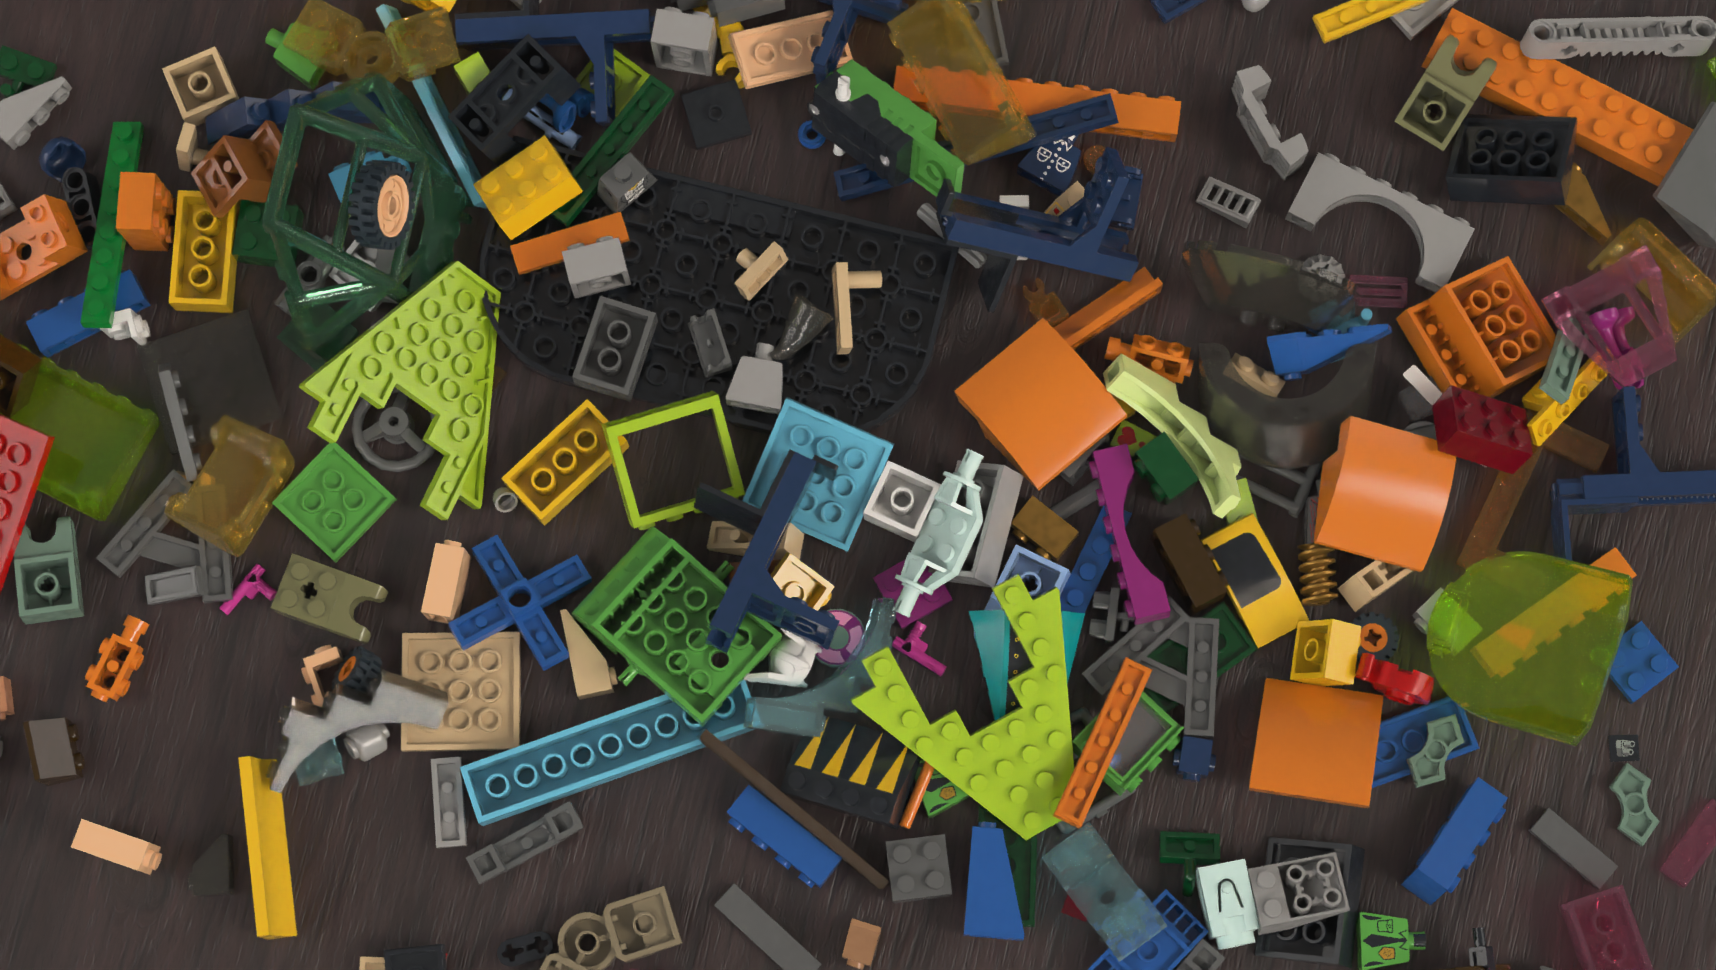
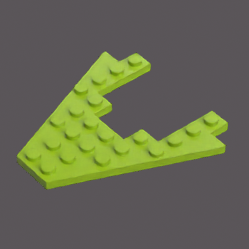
(1016, 762)

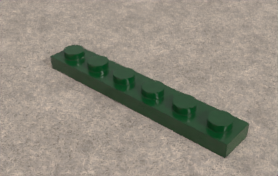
(615, 144)

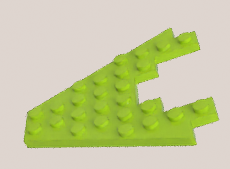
(441, 356)

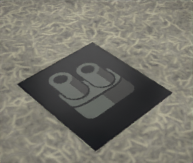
(1623, 748)

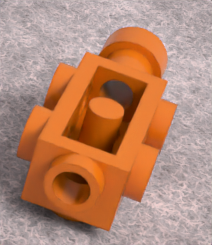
(1161, 357)
(112, 666)

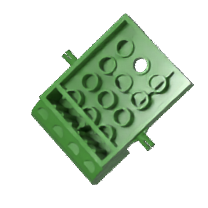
(658, 617)

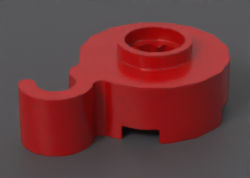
(1395, 683)

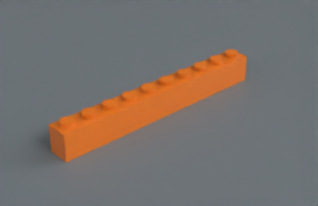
(1136, 113)

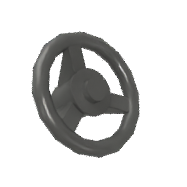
(396, 428)

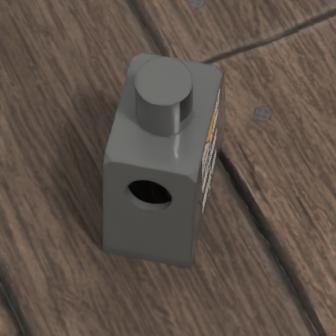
(624, 182)

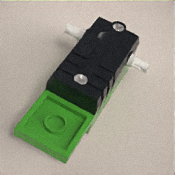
(881, 129)

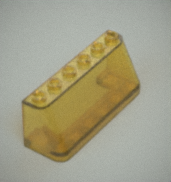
(960, 79)

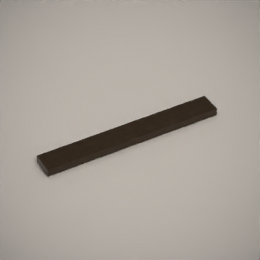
(792, 809)

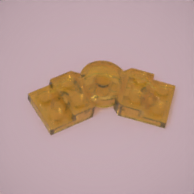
(341, 45)

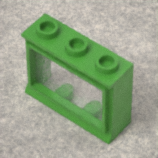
(1139, 749)

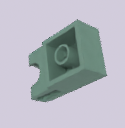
(48, 564)

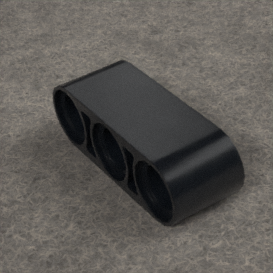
(80, 197)

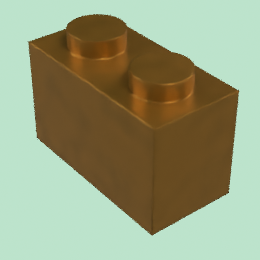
(1043, 529)

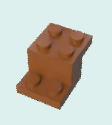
(239, 169)

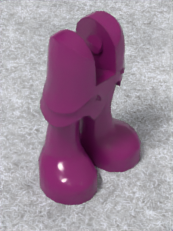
(1611, 327)

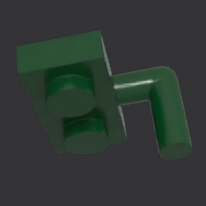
(23, 70)
(1189, 849)

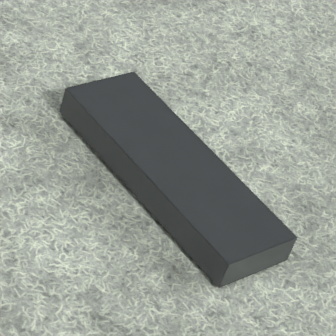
(1573, 848)

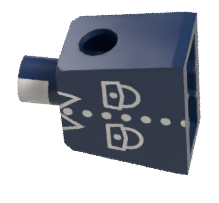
(1051, 165)

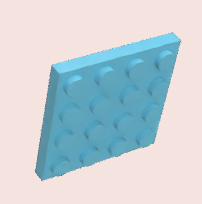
(829, 507)

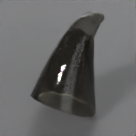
(801, 326)

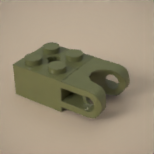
(1448, 87)
(335, 598)

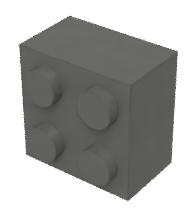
(918, 868)

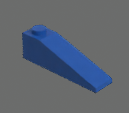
(1302, 354)

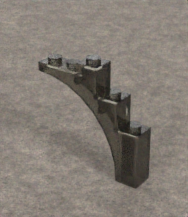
(344, 709)

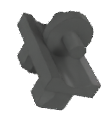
(1106, 629)

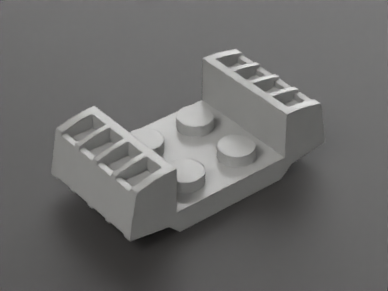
(1249, 89)

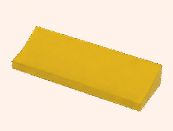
(267, 851)

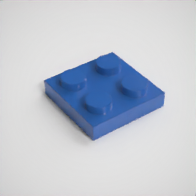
(1640, 663)

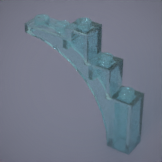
(803, 711)

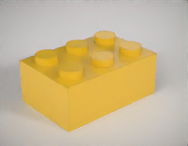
(527, 187)

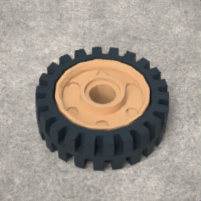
(381, 204)

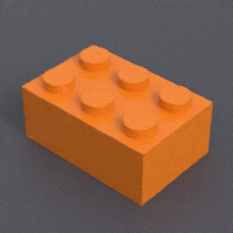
(145, 211)

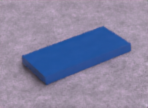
(1406, 735)

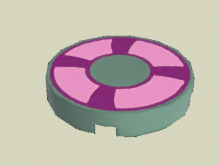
(844, 641)

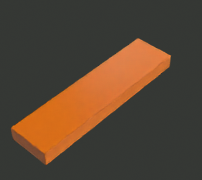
(548, 248)

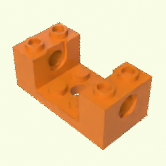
(53, 241)

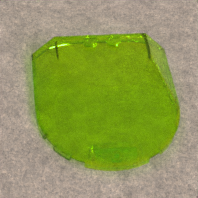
(1530, 641)

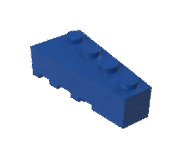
(1456, 841)

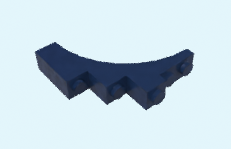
(249, 113)

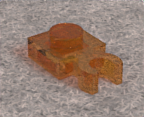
(1045, 305)

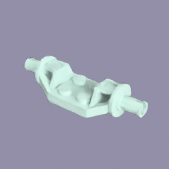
(944, 535)

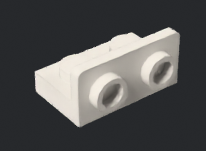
(128, 324)

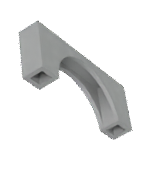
(1437, 234)

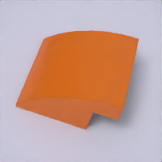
(1480, 331)
(1040, 404)
(1383, 494)
(1316, 743)

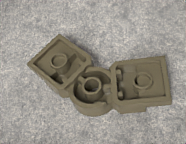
(624, 931)

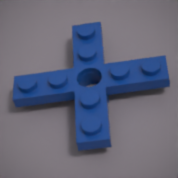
(529, 619)

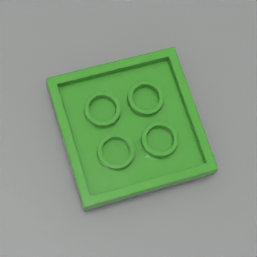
(334, 501)

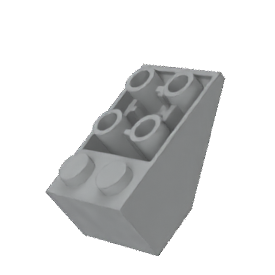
(1297, 892)

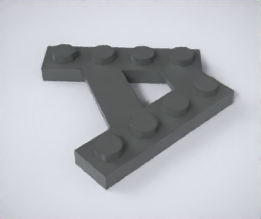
(143, 538)
(1193, 691)

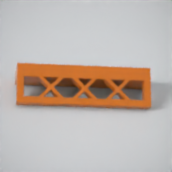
(1109, 308)

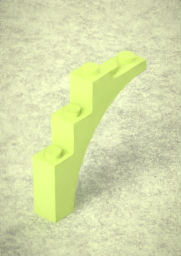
(1158, 402)

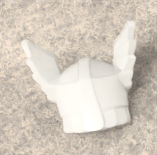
(788, 662)

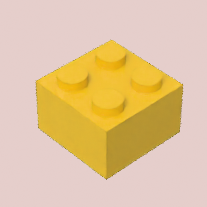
(1325, 652)

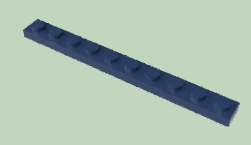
(1048, 125)

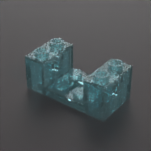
(1089, 869)

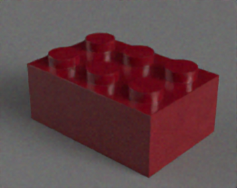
(1482, 429)

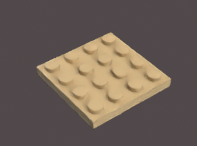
(480, 688)

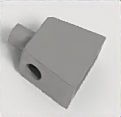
(757, 382)

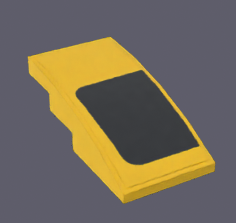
(1255, 580)

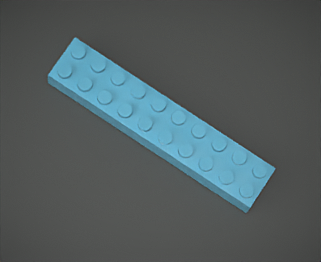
(593, 754)

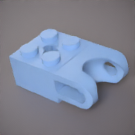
(1030, 567)

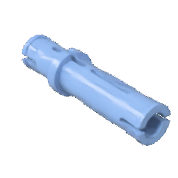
(569, 138)

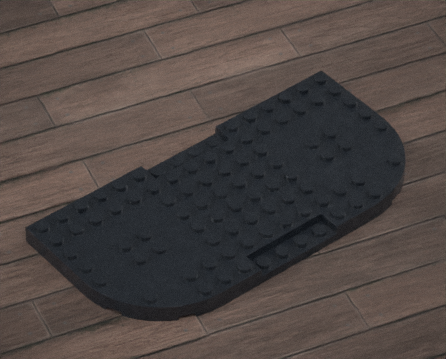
(685, 263)

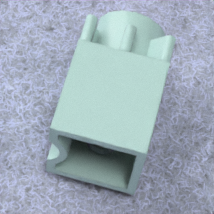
(1227, 903)

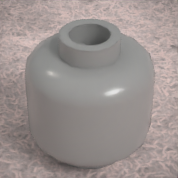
(366, 741)

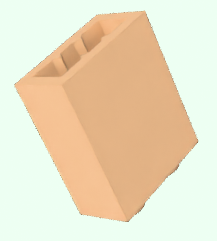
(446, 582)
(117, 847)

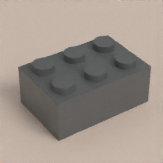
(615, 348)

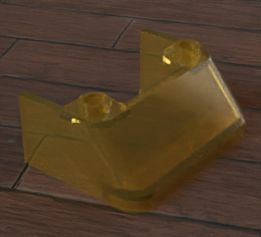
(1684, 285)

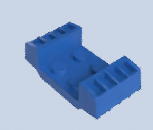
(1166, 947)

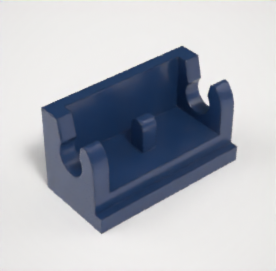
(1127, 208)

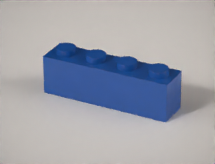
(61, 325)
(784, 836)

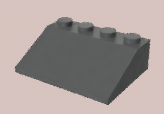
(1690, 183)

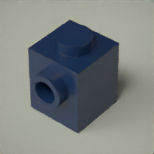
(1194, 758)

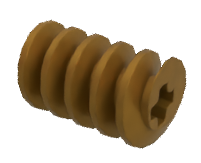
(1316, 574)

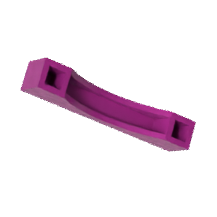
(1145, 592)

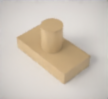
(758, 269)

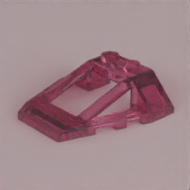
(1602, 287)

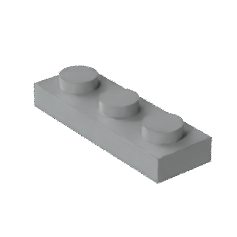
(448, 802)

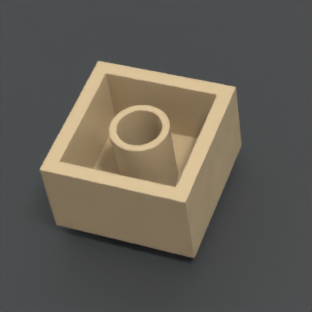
(200, 85)

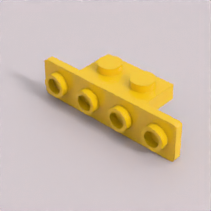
(1551, 412)

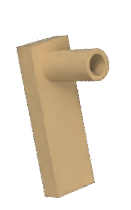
(187, 148)
(842, 282)

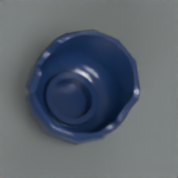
(61, 155)

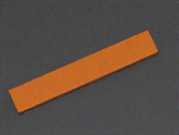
(1102, 743)

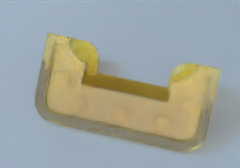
(233, 486)

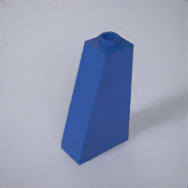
(991, 893)

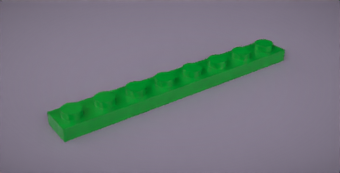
(108, 242)

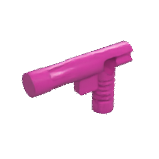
(249, 589)
(918, 649)

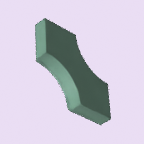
(1441, 739)
(1636, 817)

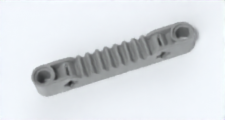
(1574, 36)

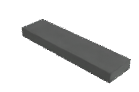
(765, 931)

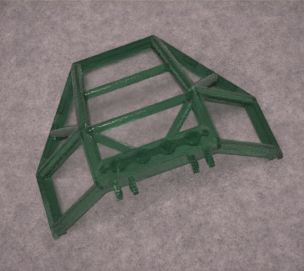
(404, 138)

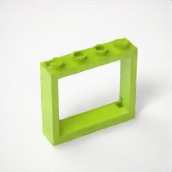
(654, 417)

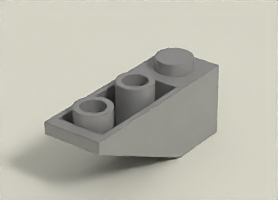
(30, 108)

